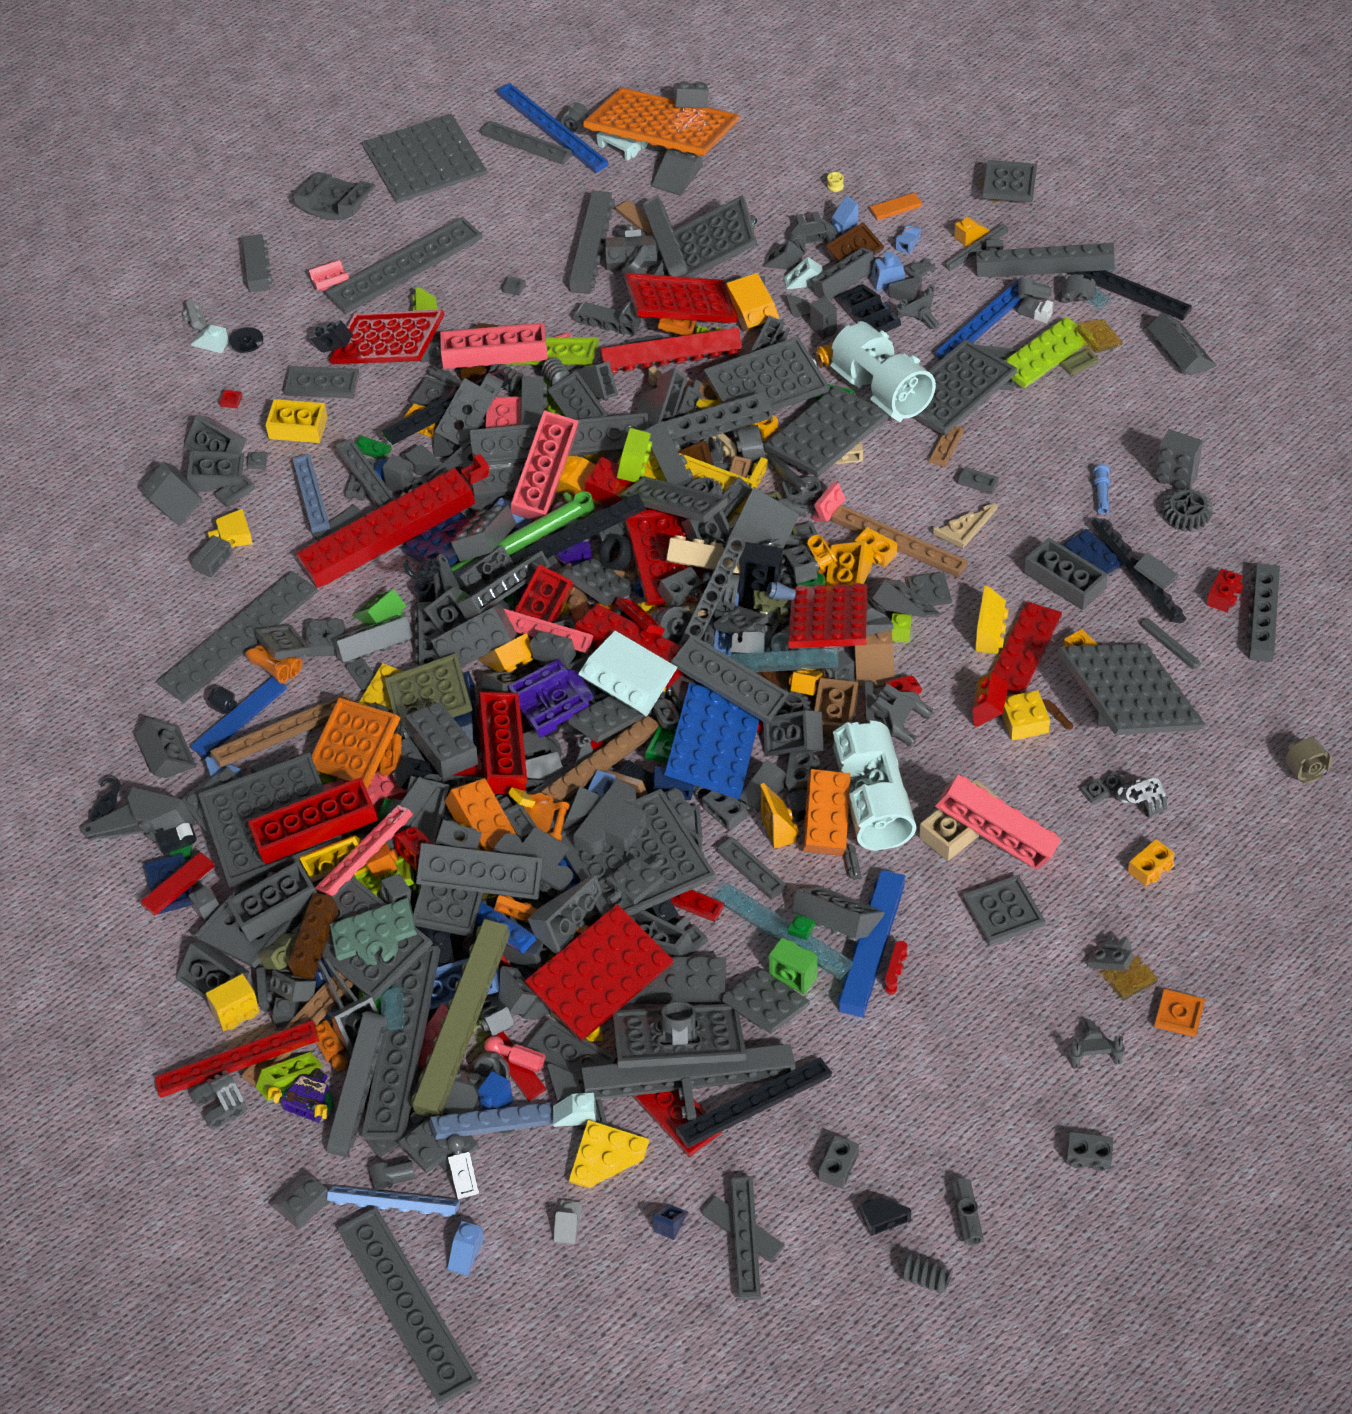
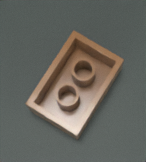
(837, 703)

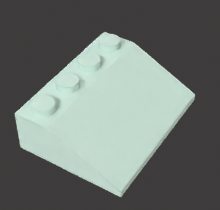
(628, 672)

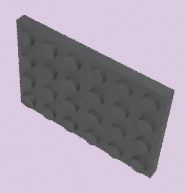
(715, 237)
(780, 370)
(962, 384)
(826, 431)
(372, 980)

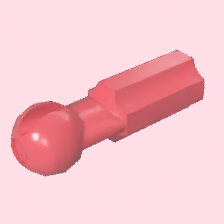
(517, 1054)

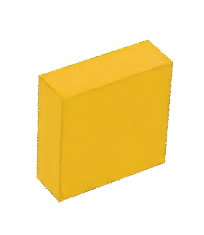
(521, 797)

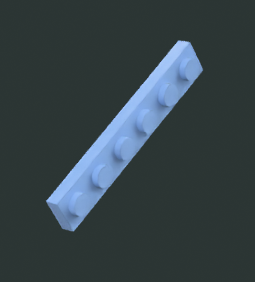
(401, 1201)

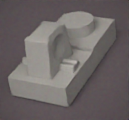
(195, 315)

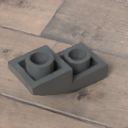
(1102, 789)

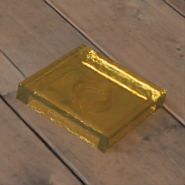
(1099, 335)

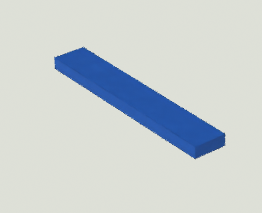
(238, 717)

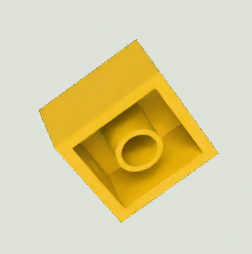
(1025, 715)
(233, 1003)

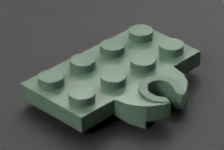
(374, 932)

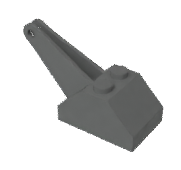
(348, 1018)

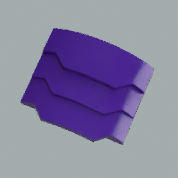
(551, 696)

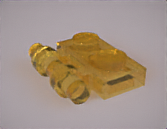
(1132, 982)

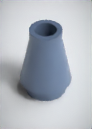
(779, 591)

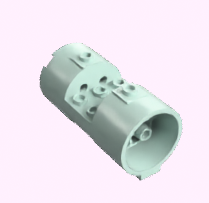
(897, 381)
(876, 793)

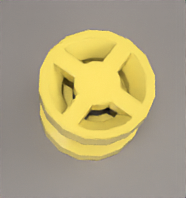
(835, 181)

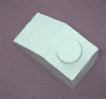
(803, 274)
(211, 338)
(575, 1110)

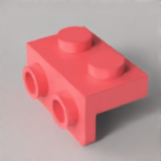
(328, 275)
(829, 502)

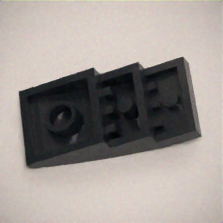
(866, 306)

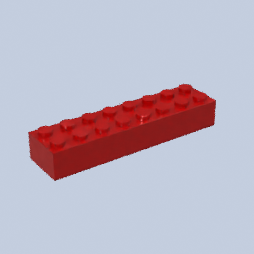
(672, 349)

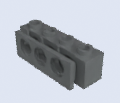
(770, 334)

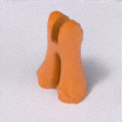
(278, 669)

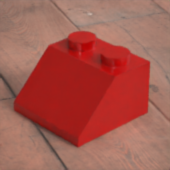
(989, 698)

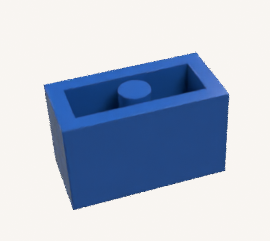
(495, 1092)

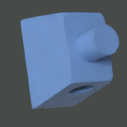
(887, 271)

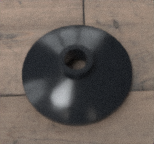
(246, 340)

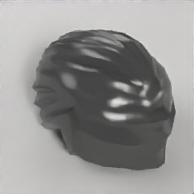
(491, 1062)

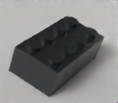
(758, 568)

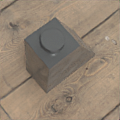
(599, 379)
(771, 776)
(533, 957)

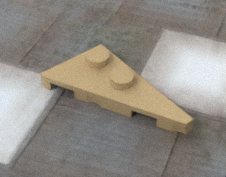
(966, 527)

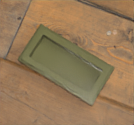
(1079, 362)

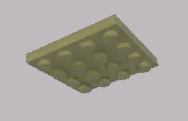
(427, 685)

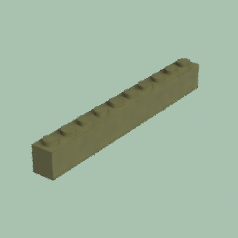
(461, 1019)

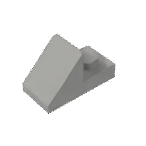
(567, 1222)

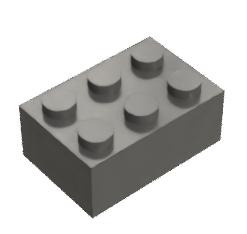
(1178, 460)

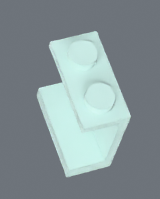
(628, 145)

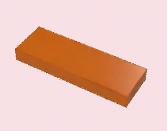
(895, 206)

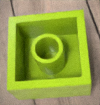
(635, 455)

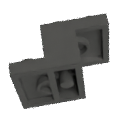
(430, 1152)

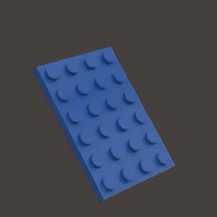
(712, 742)

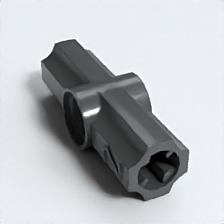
(969, 1222)

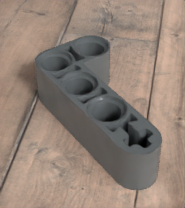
(609, 319)

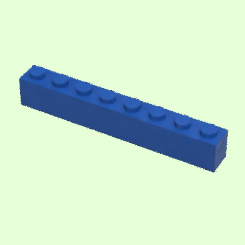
(870, 949)

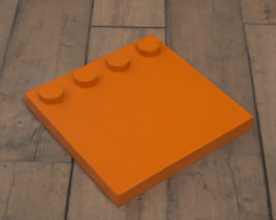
(354, 741)

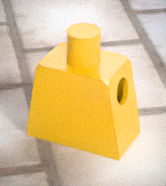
(232, 529)

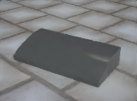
(432, 814)

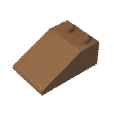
(875, 660)

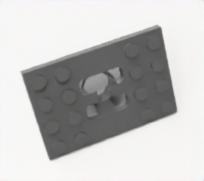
(640, 1038)

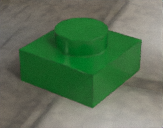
(801, 927)

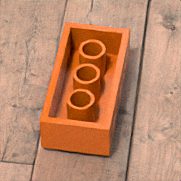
(479, 809)
(826, 812)

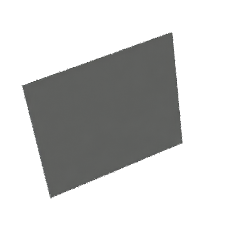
(763, 520)

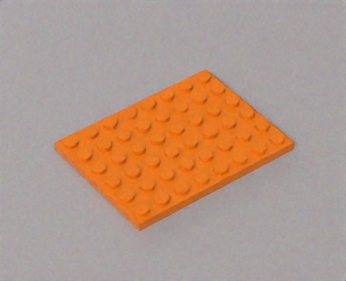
(661, 123)

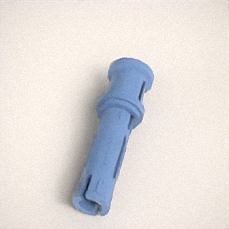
(1102, 483)

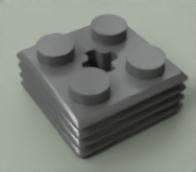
(320, 636)

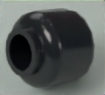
(221, 700)

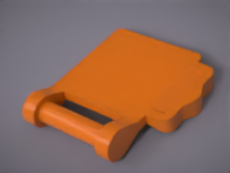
(543, 813)

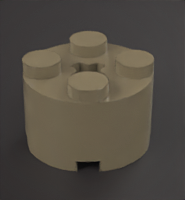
(1311, 756)

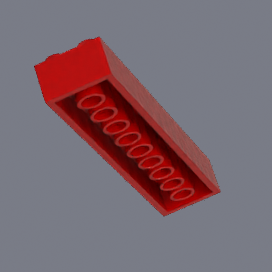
(386, 528)

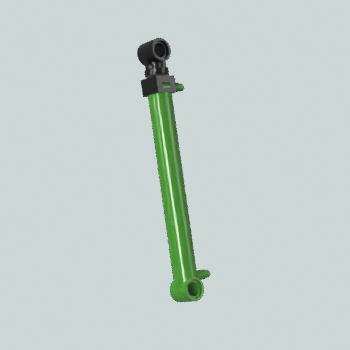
(580, 506)

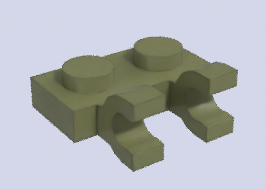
(765, 605)

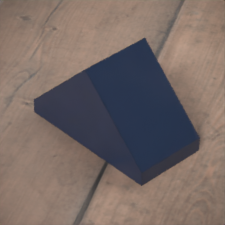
(669, 1221)

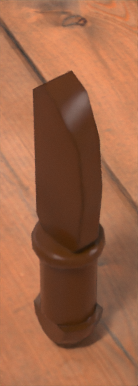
(1053, 709)

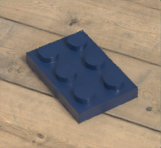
(1094, 551)
(160, 871)

